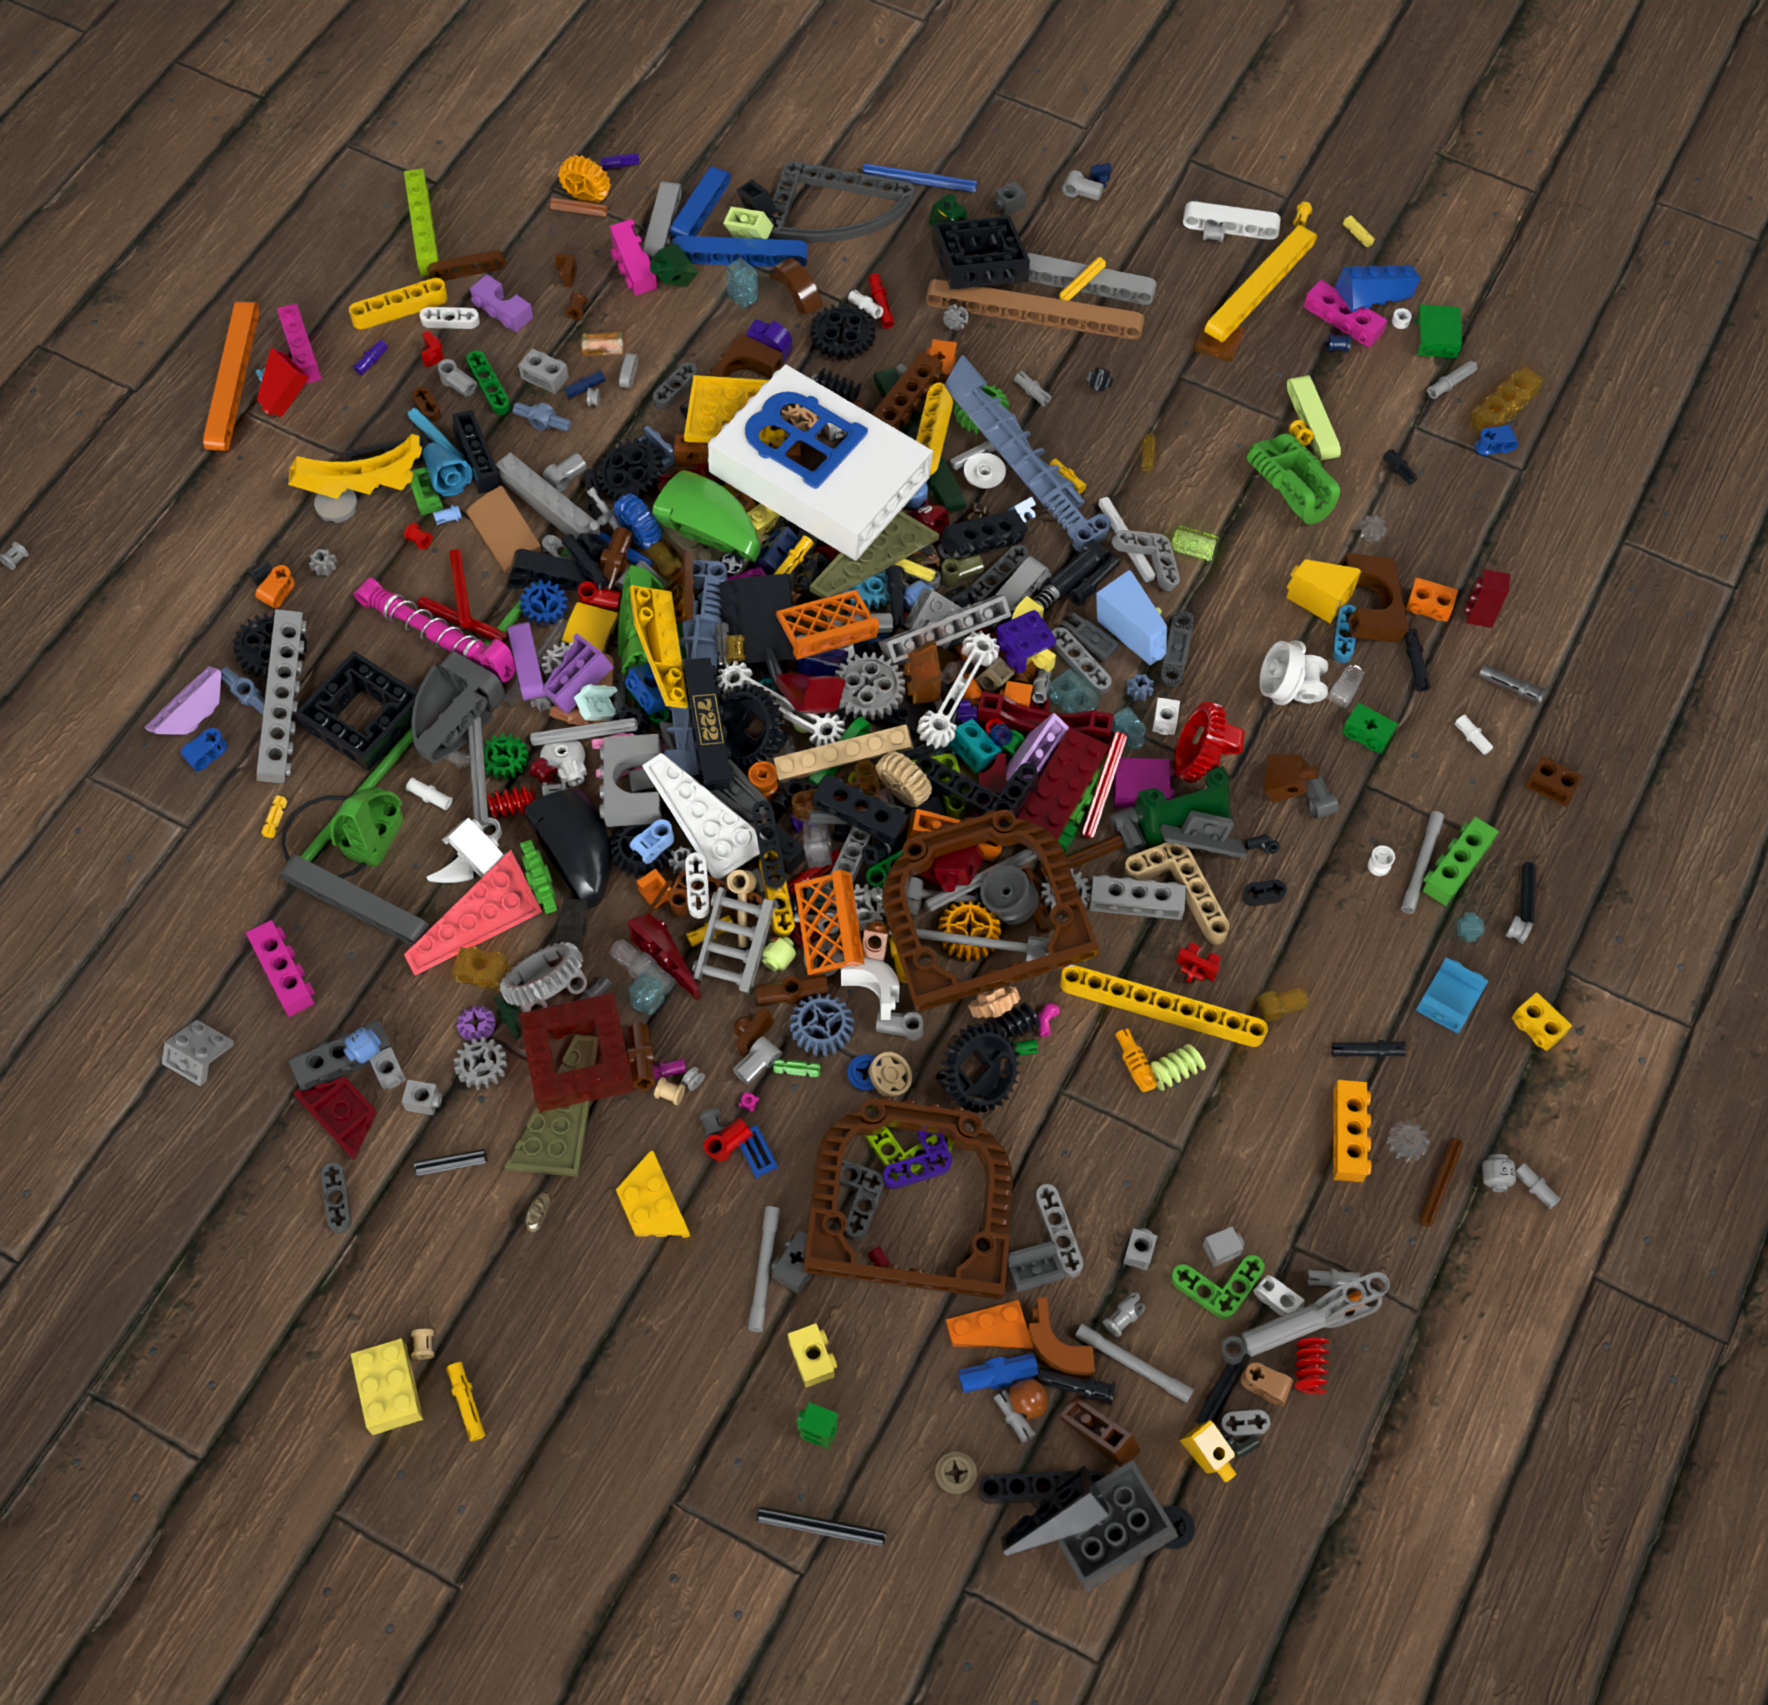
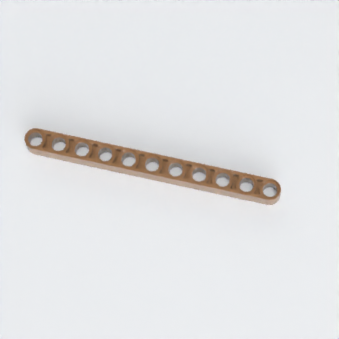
(1038, 310)

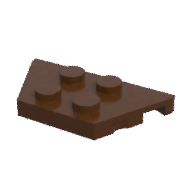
(681, 586)

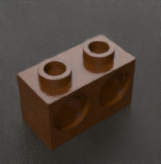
(1552, 784)

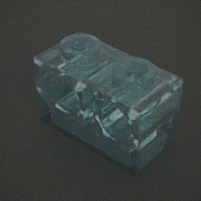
(742, 283)
(1077, 692)

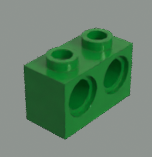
(817, 1425)

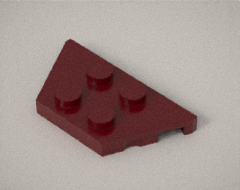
(340, 1112)

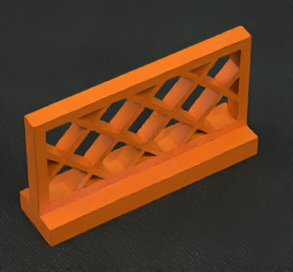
(834, 636)
(848, 922)

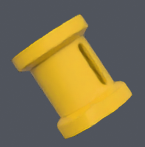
(1304, 432)

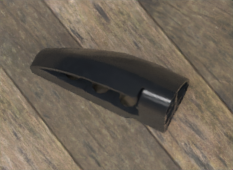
(573, 841)

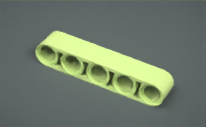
(1311, 411)

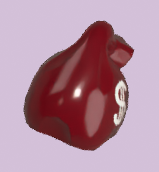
(932, 516)

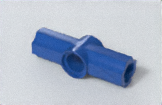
(998, 1373)

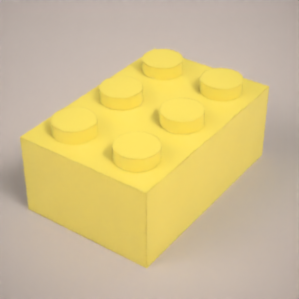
(386, 1386)

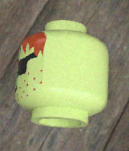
(778, 953)

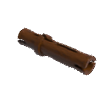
(1040, 916)

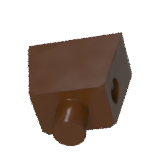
(1287, 776)

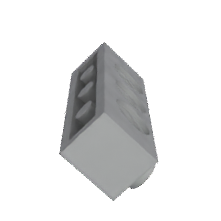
(1127, 904)

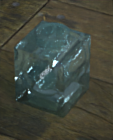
(646, 994)

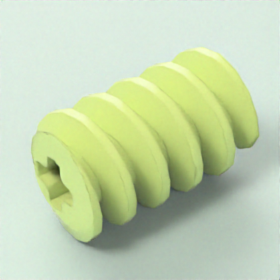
(1176, 1064)

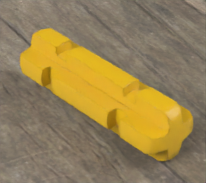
(274, 816)

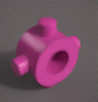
(748, 1101)

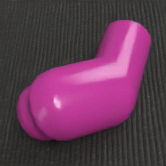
(1046, 1013)

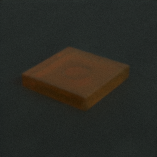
(1222, 350)

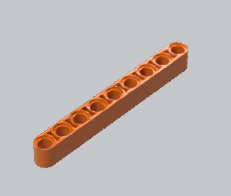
(231, 376)

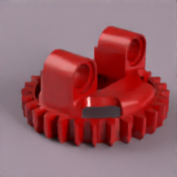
(1218, 737)

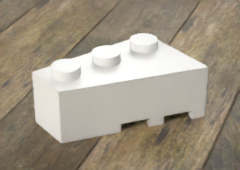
(474, 846)

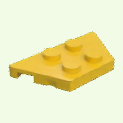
(650, 1201)

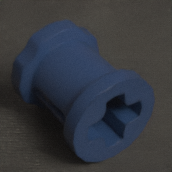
(1339, 342)

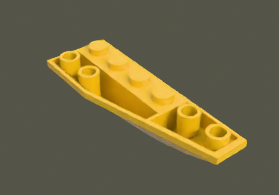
(659, 637)

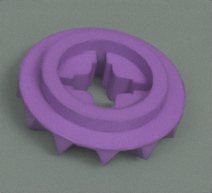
(484, 1028)

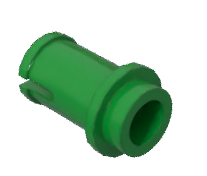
(1026, 1047)

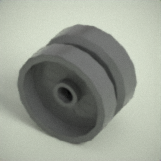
(1009, 895)

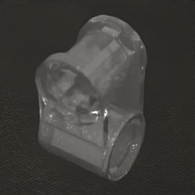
(1346, 686)

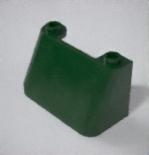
(1155, 810)

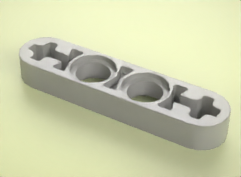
(1083, 659)
(1062, 1229)

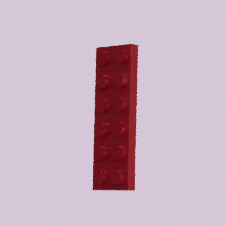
(1064, 781)

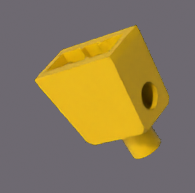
(1205, 1441)

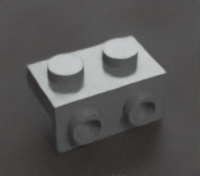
(1035, 1266)

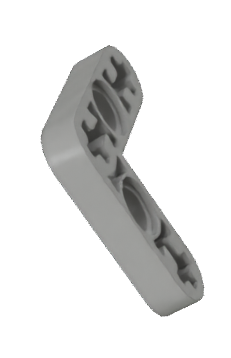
(1155, 545)

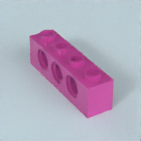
(1328, 304)
(298, 341)
(292, 999)

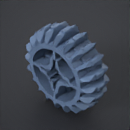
(805, 1034)

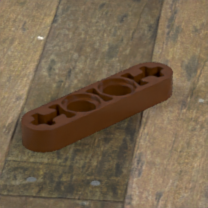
(466, 265)

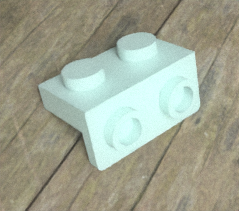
(595, 702)

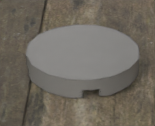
(336, 509)

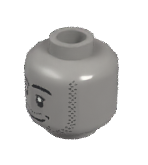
(1498, 1172)

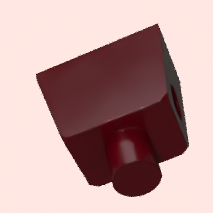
(957, 867)

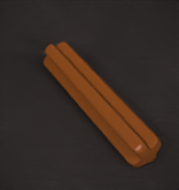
(578, 207)

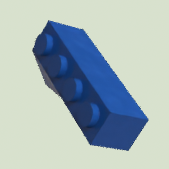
(1376, 285)

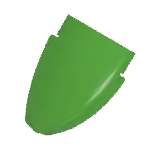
(707, 515)
(629, 643)
(361, 820)

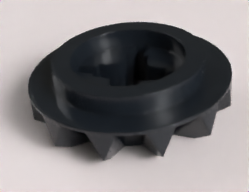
(1186, 1527)

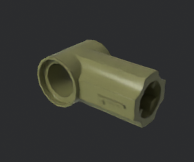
(955, 570)

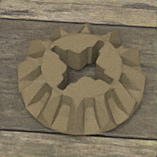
(537, 1212)
(963, 1463)

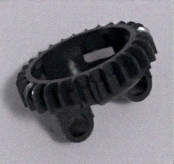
(741, 714)
(987, 1045)

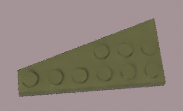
(896, 542)
(557, 1136)

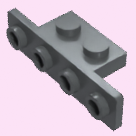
(1205, 833)

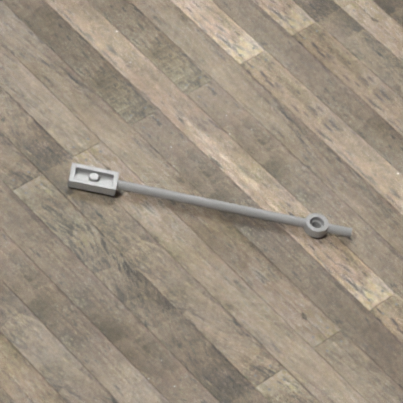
(1034, 948)

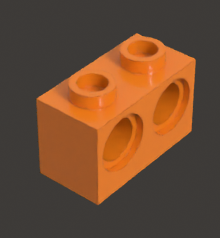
(1432, 597)

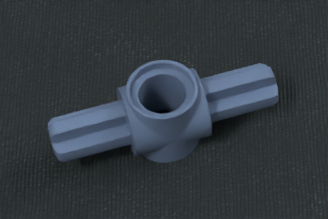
(542, 416)
(238, 684)

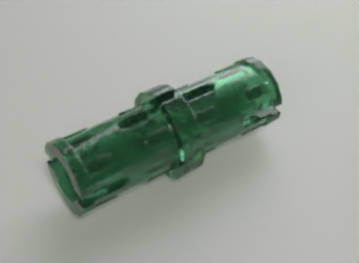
(509, 1015)

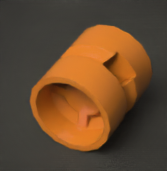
(765, 778)

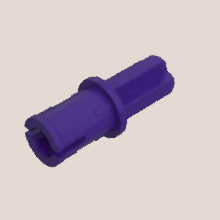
(619, 161)
(370, 357)

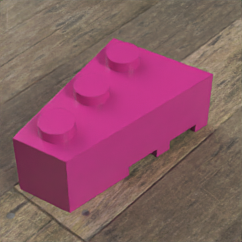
(631, 258)

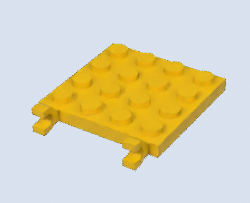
(716, 402)

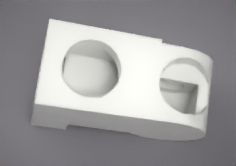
(1278, 1296)

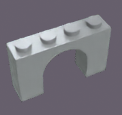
(620, 755)

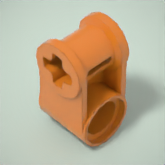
(275, 587)

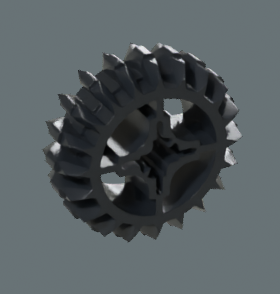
(635, 863)

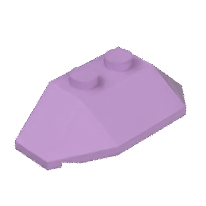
(189, 706)
(1038, 746)

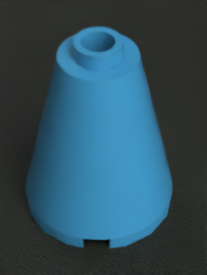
(446, 470)

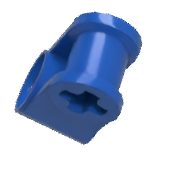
(1496, 440)
(203, 750)

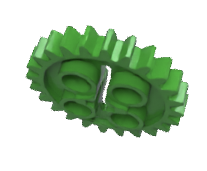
(538, 877)

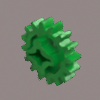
(503, 756)

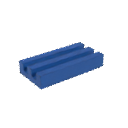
(764, 1169)

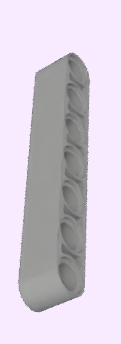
(1106, 283)

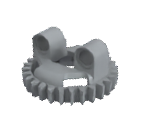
(541, 979)

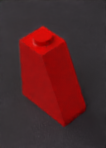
(280, 383)

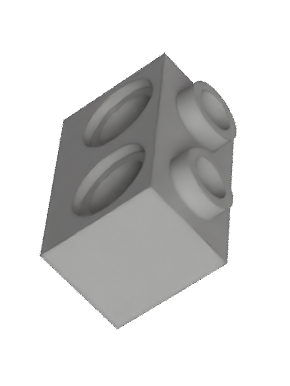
(543, 371)

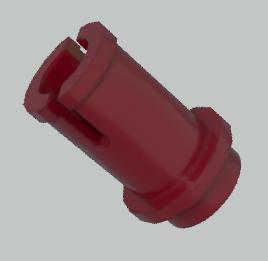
(878, 1257)

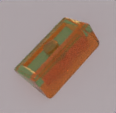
(602, 343)

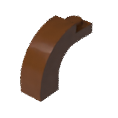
(799, 285)

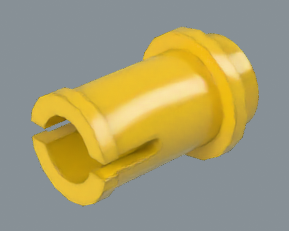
(1303, 210)

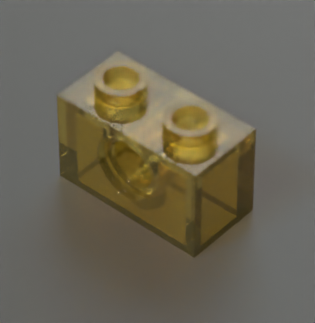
(488, 977)

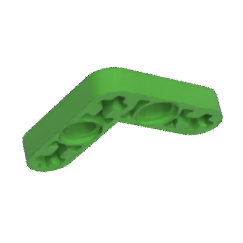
(1218, 1294)

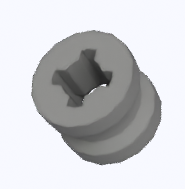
(1519, 929)

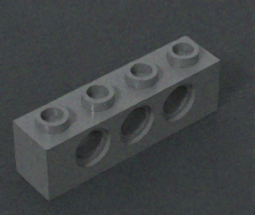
(332, 1067)

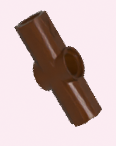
(615, 557)
(776, 992)
(641, 1056)

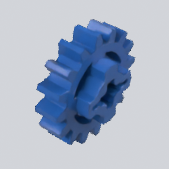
(535, 609)

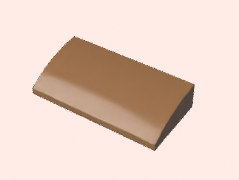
(502, 526)

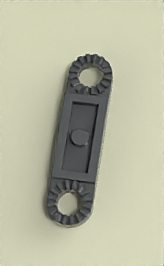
(1177, 649)

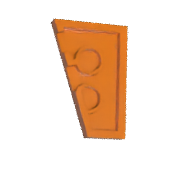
(991, 1327)

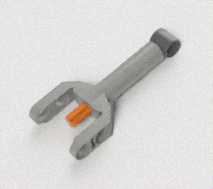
(1326, 1312)

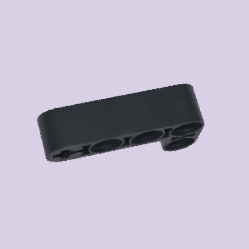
(537, 566)

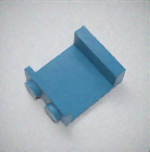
(1452, 995)

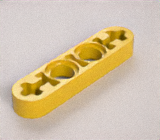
(782, 894)

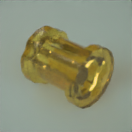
(737, 655)

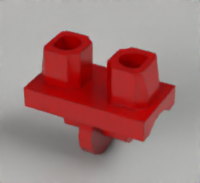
(1196, 966)

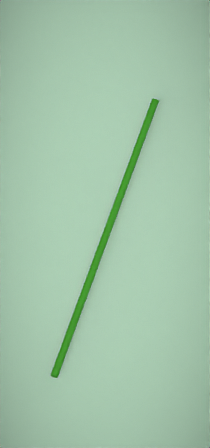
(402, 745)

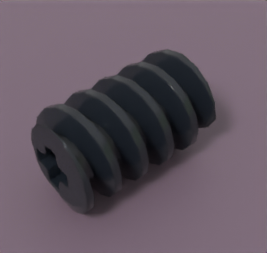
(840, 388)
(1016, 1020)

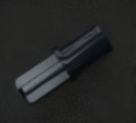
(1400, 466)

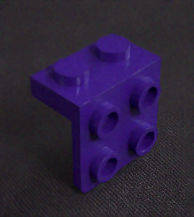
(1024, 638)

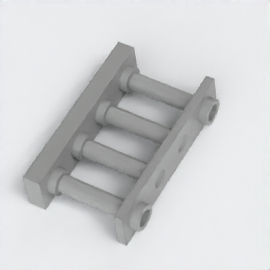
(751, 956)

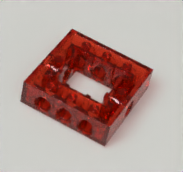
(582, 1084)

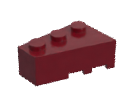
(1487, 598)

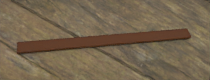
(657, 899)

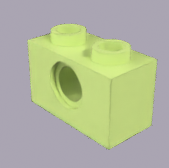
(748, 223)

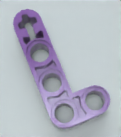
(526, 661)

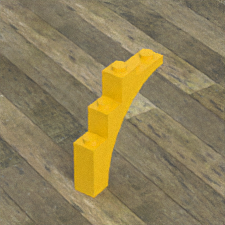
(333, 478)

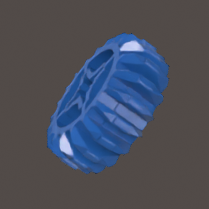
(638, 519)

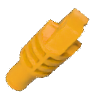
(1136, 1061)

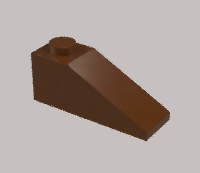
(1100, 1432)

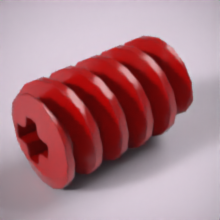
(510, 802)
(1310, 1364)

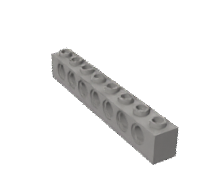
(284, 623)

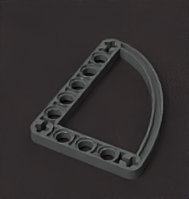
(838, 233)

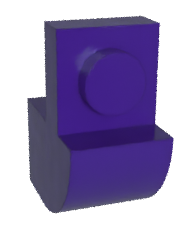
(771, 335)

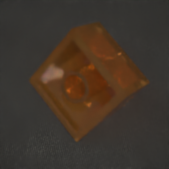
(924, 673)

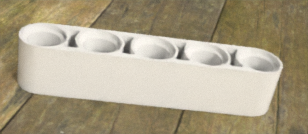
(1236, 220)

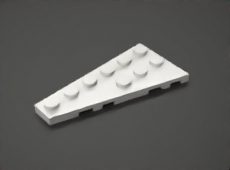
(707, 822)

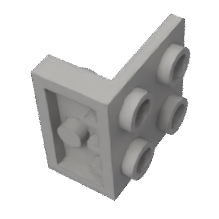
(929, 607)
(193, 1050)

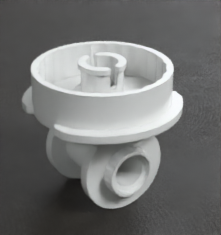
(1292, 674)

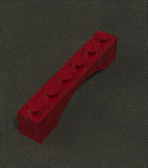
(1026, 719)

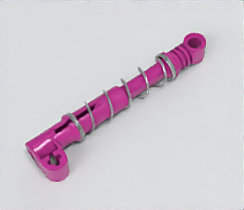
(494, 657)

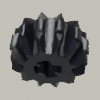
(640, 714)

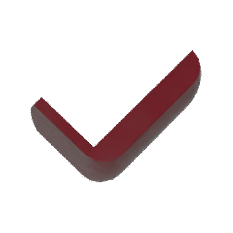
(811, 693)

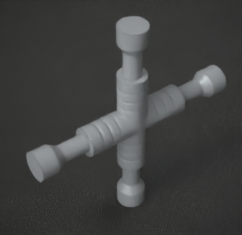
(608, 514)

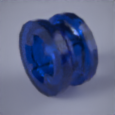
(1005, 738)

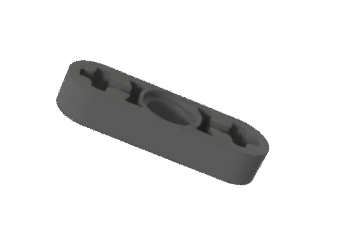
(677, 376)
(345, 1213)

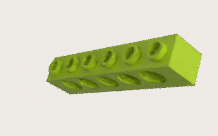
(421, 219)

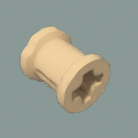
(669, 1091)
(422, 1344)

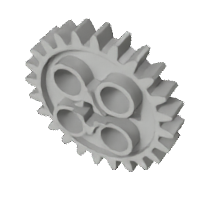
(869, 686)

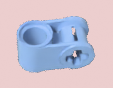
(650, 844)

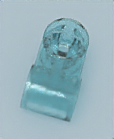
(1128, 723)

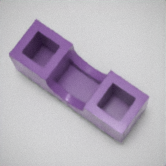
(512, 313)

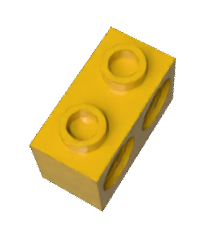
(1545, 1018)

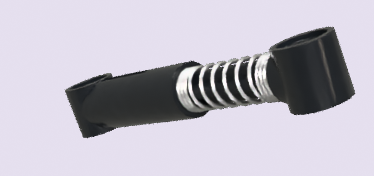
(1090, 557)

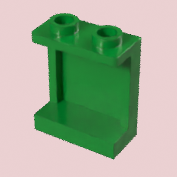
(1439, 331)

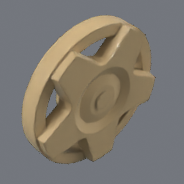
(890, 1074)

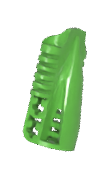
(1296, 475)

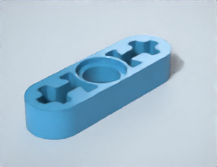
(1339, 640)

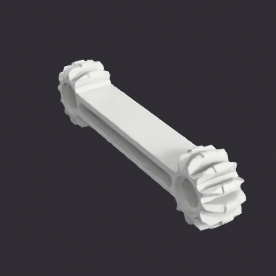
(980, 651)
(786, 708)

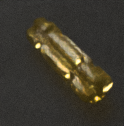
(1148, 452)

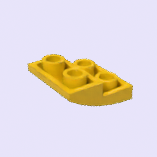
(591, 624)

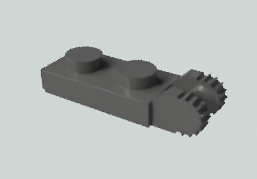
(1091, 637)

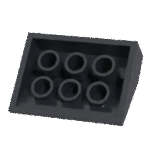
(750, 612)

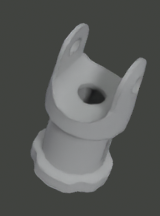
(1124, 1315)

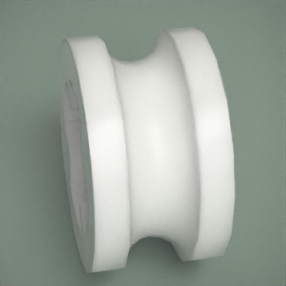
(1403, 313)

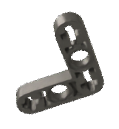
(864, 1193)

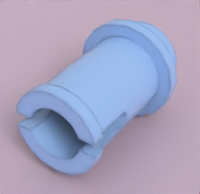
(447, 515)

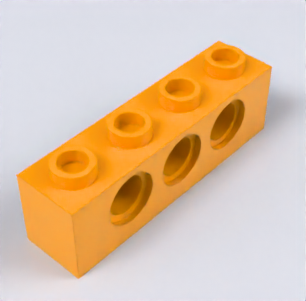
(1344, 1166)

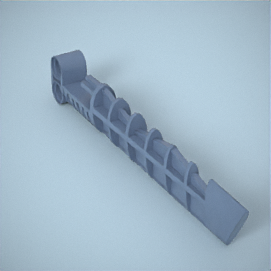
(1011, 442)
(699, 643)

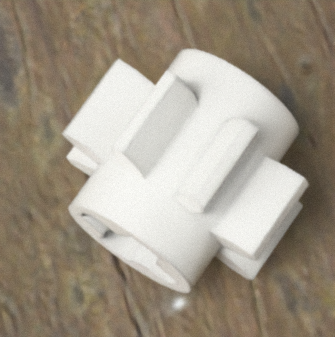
(572, 772)

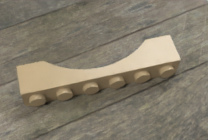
(844, 752)

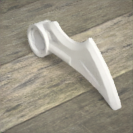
(460, 869)

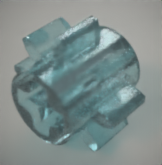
(1470, 927)

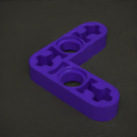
(930, 1153)

